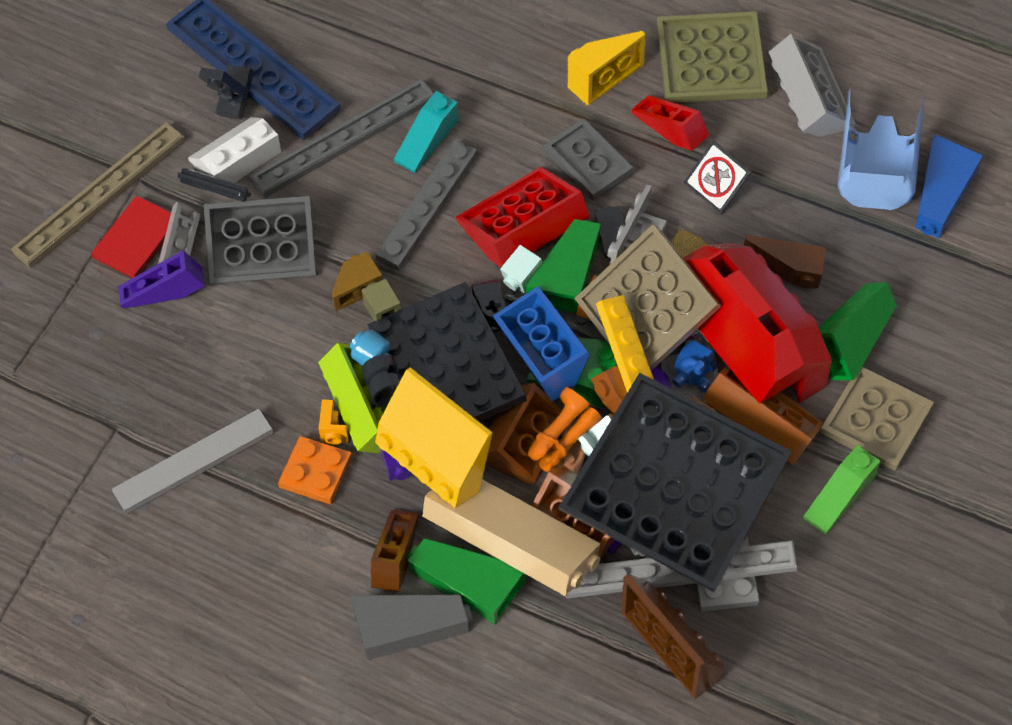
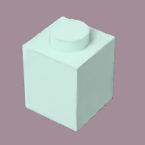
(520, 269)

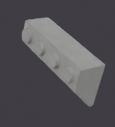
(810, 86)

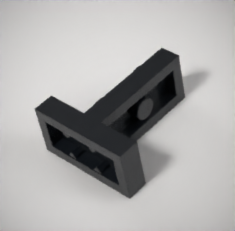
(232, 88)

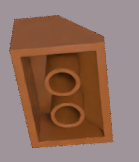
(516, 431)
(550, 497)

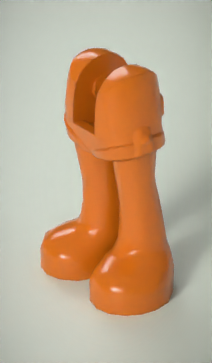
(546, 443)

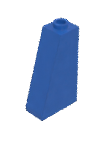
(946, 180)

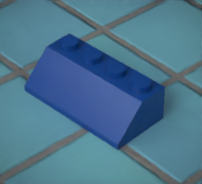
(543, 342)

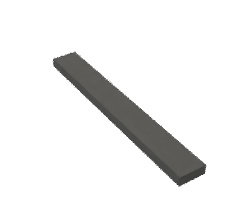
(341, 138)

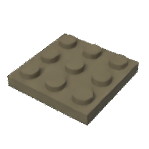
(877, 417)

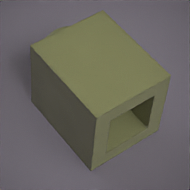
(380, 300)

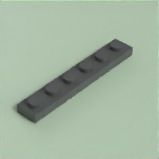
(426, 205)

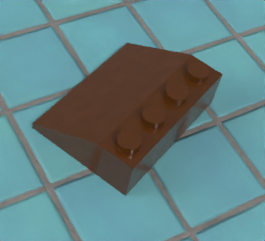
(670, 636)

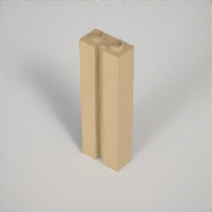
(518, 536)

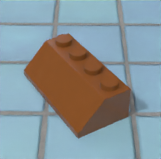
(775, 418)

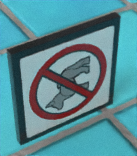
(717, 177)

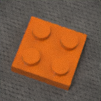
(315, 470)

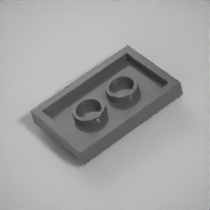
(588, 159)

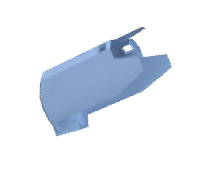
(879, 165)

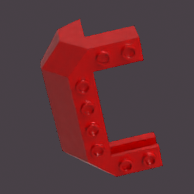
(760, 324)

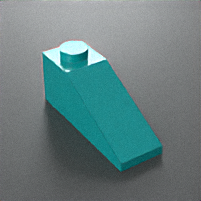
(427, 131)

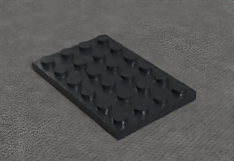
(454, 351)

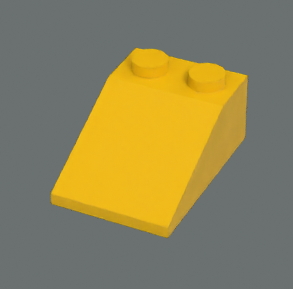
(604, 64)

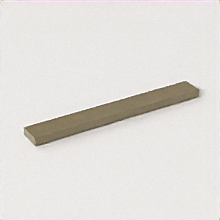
(97, 195)

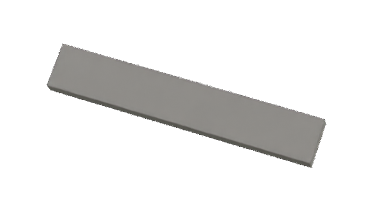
(192, 461)

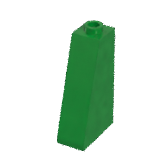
(568, 265)
(855, 329)
(480, 580)

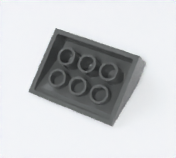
(260, 239)

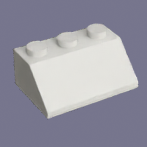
(238, 151)

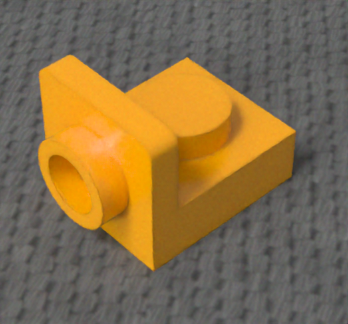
(329, 426)

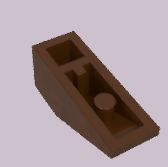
(792, 261)
(391, 553)

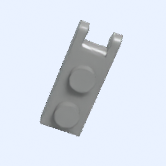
(179, 233)

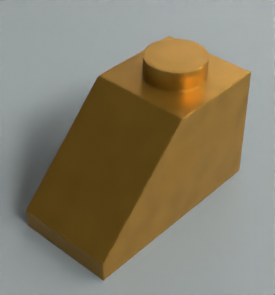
(353, 277)

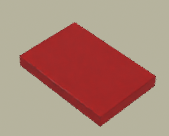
(133, 238)

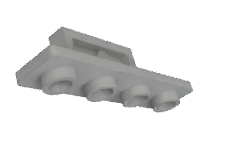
(636, 224)

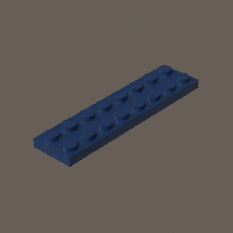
(274, 82)

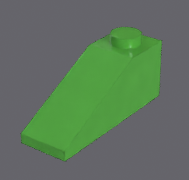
(842, 489)

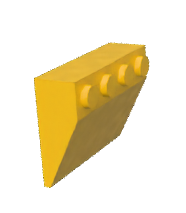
(434, 439)

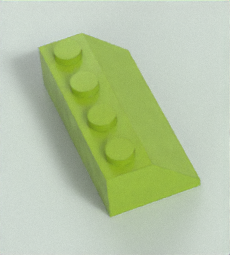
(352, 397)

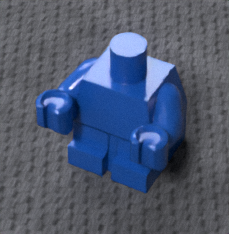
(693, 365)

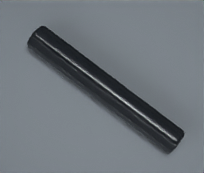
(214, 184)

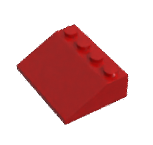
(523, 214)

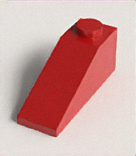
(674, 122)

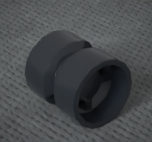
(382, 378)

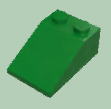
(599, 360)

